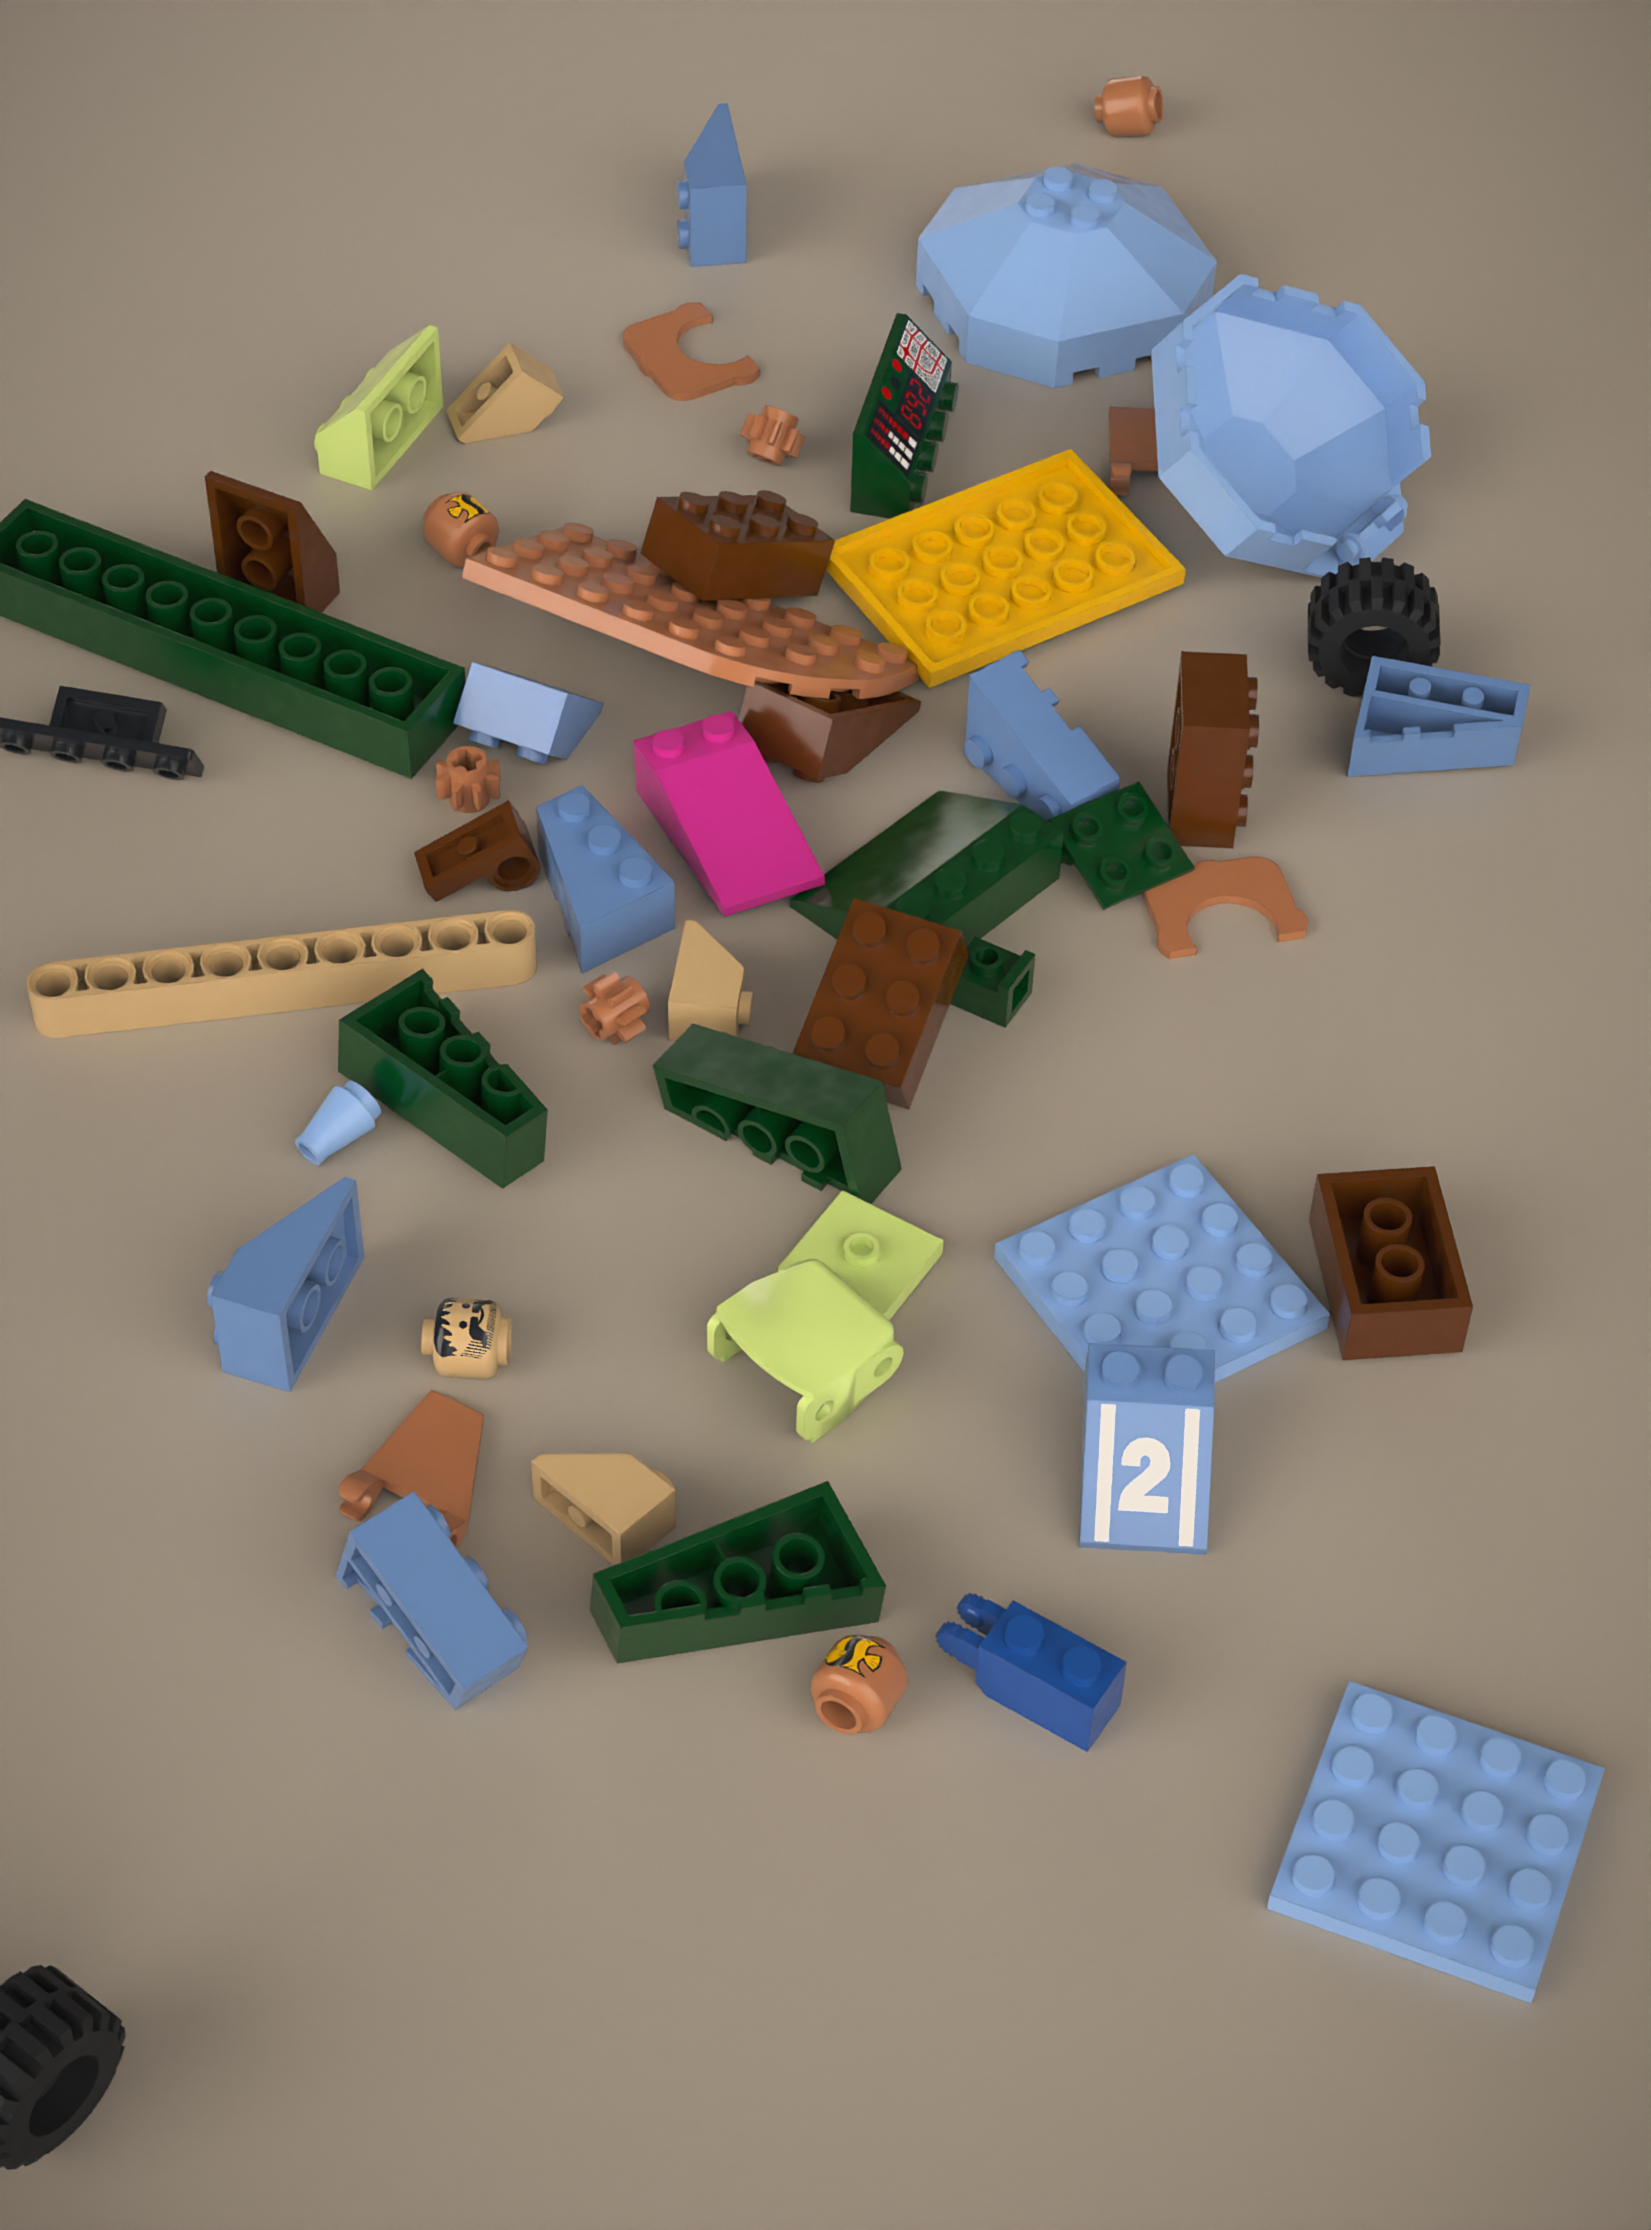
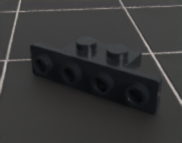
(103, 728)

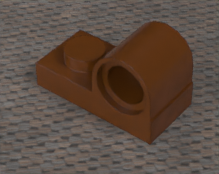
(487, 846)

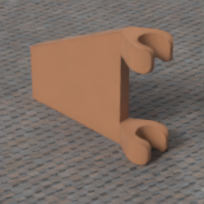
(1130, 445)
(428, 1454)

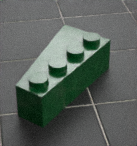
(443, 1079)
(783, 1108)
(741, 1582)

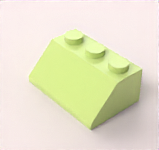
(383, 413)

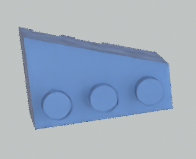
(1435, 720)
(1028, 745)
(602, 879)
(433, 1599)

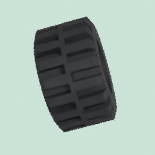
(1364, 598)
(53, 2061)

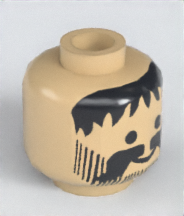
(467, 1338)

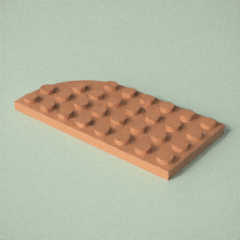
(637, 602)

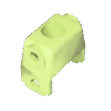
(812, 1338)

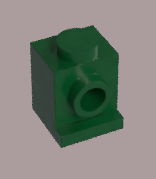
(994, 982)

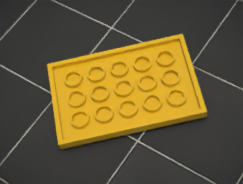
(1002, 566)

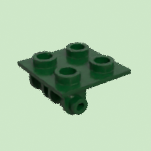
(1121, 845)

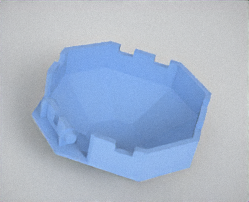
(1062, 272)
(1287, 427)

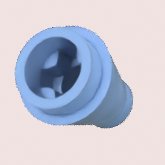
(340, 1120)

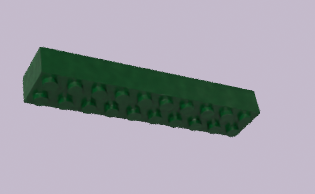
(226, 639)

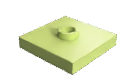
(869, 1251)

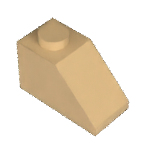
(505, 398)
(707, 986)
(607, 1500)

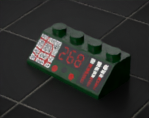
(901, 423)

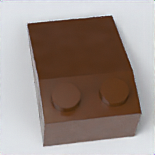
(270, 543)
(820, 734)

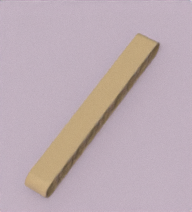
(279, 973)

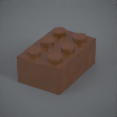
(737, 546)
(1210, 749)
(884, 997)
(1390, 1263)

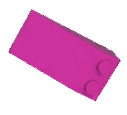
(724, 813)

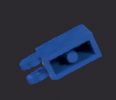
(1037, 1668)

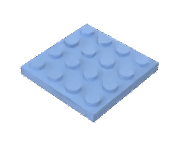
(1163, 1269)
(1437, 1841)

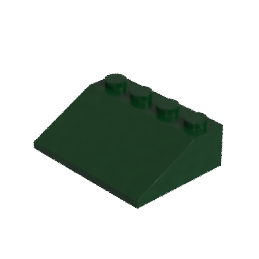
(945, 862)

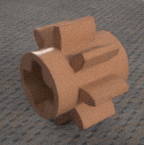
(772, 435)
(468, 779)
(614, 1008)

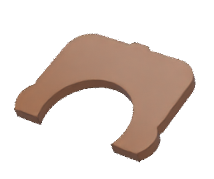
(677, 375)
(1240, 881)

